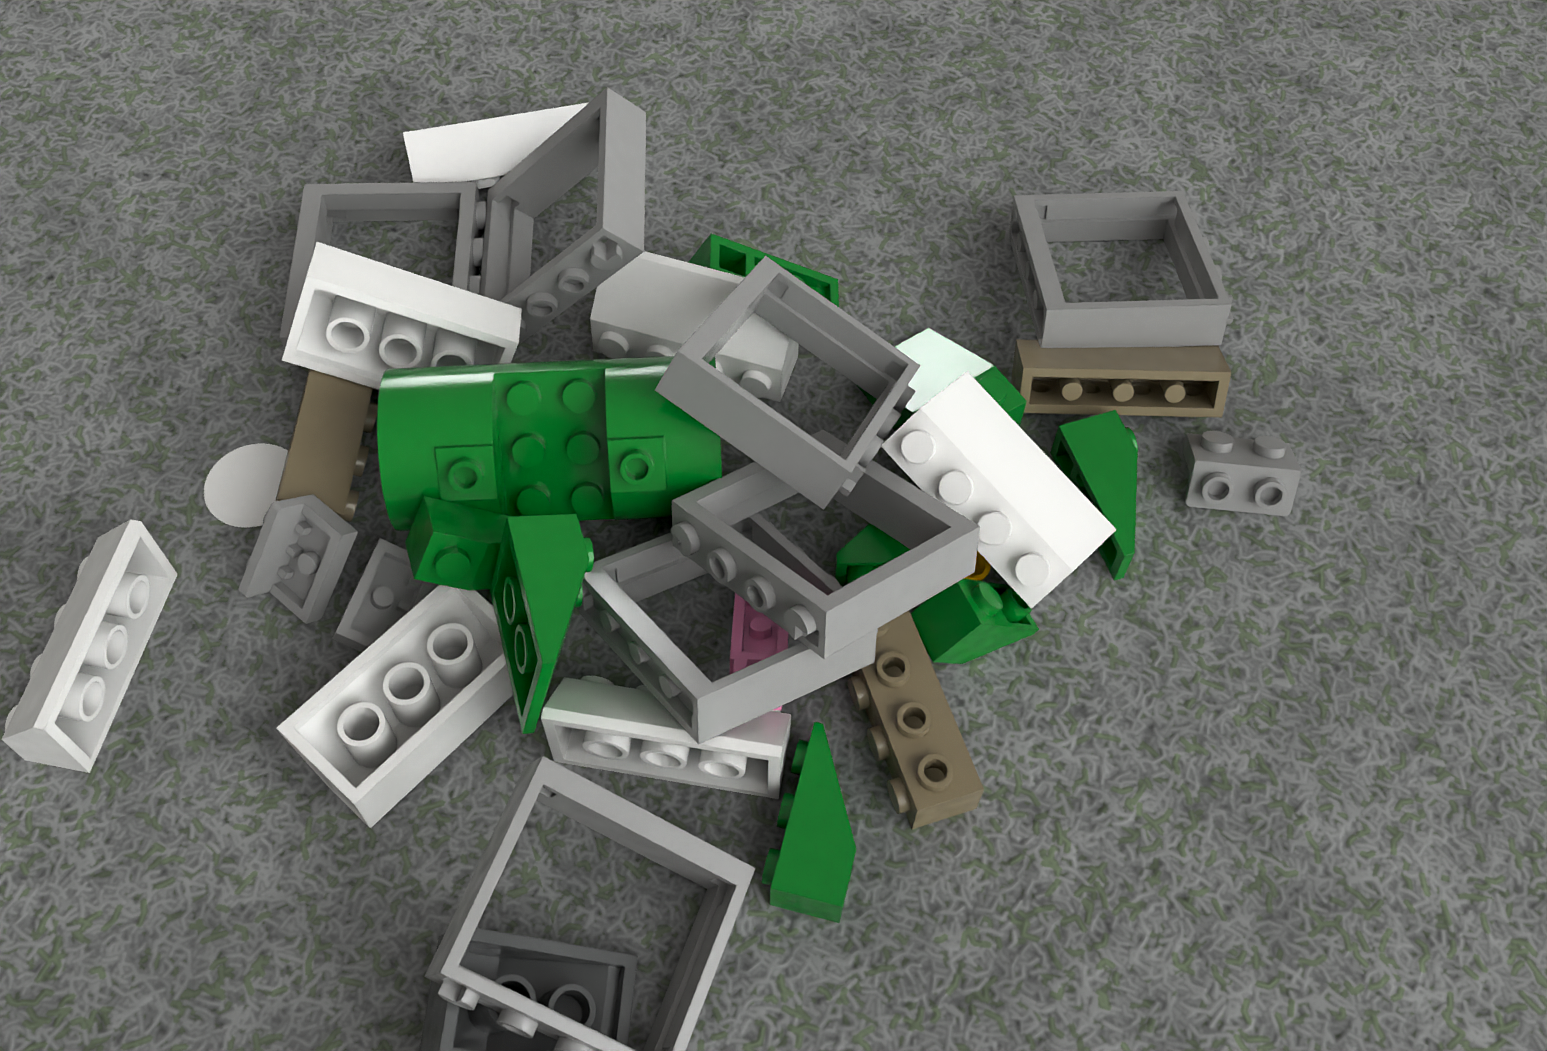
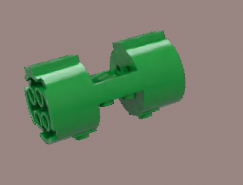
(540, 440)

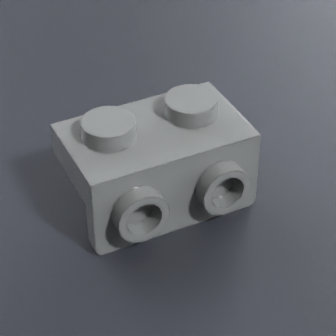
(1240, 473)
(299, 556)
(380, 597)

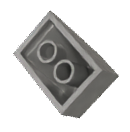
(568, 978)

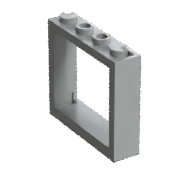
(601, 135)
(386, 202)
(1109, 217)
(760, 429)
(939, 540)
(688, 695)
(638, 830)

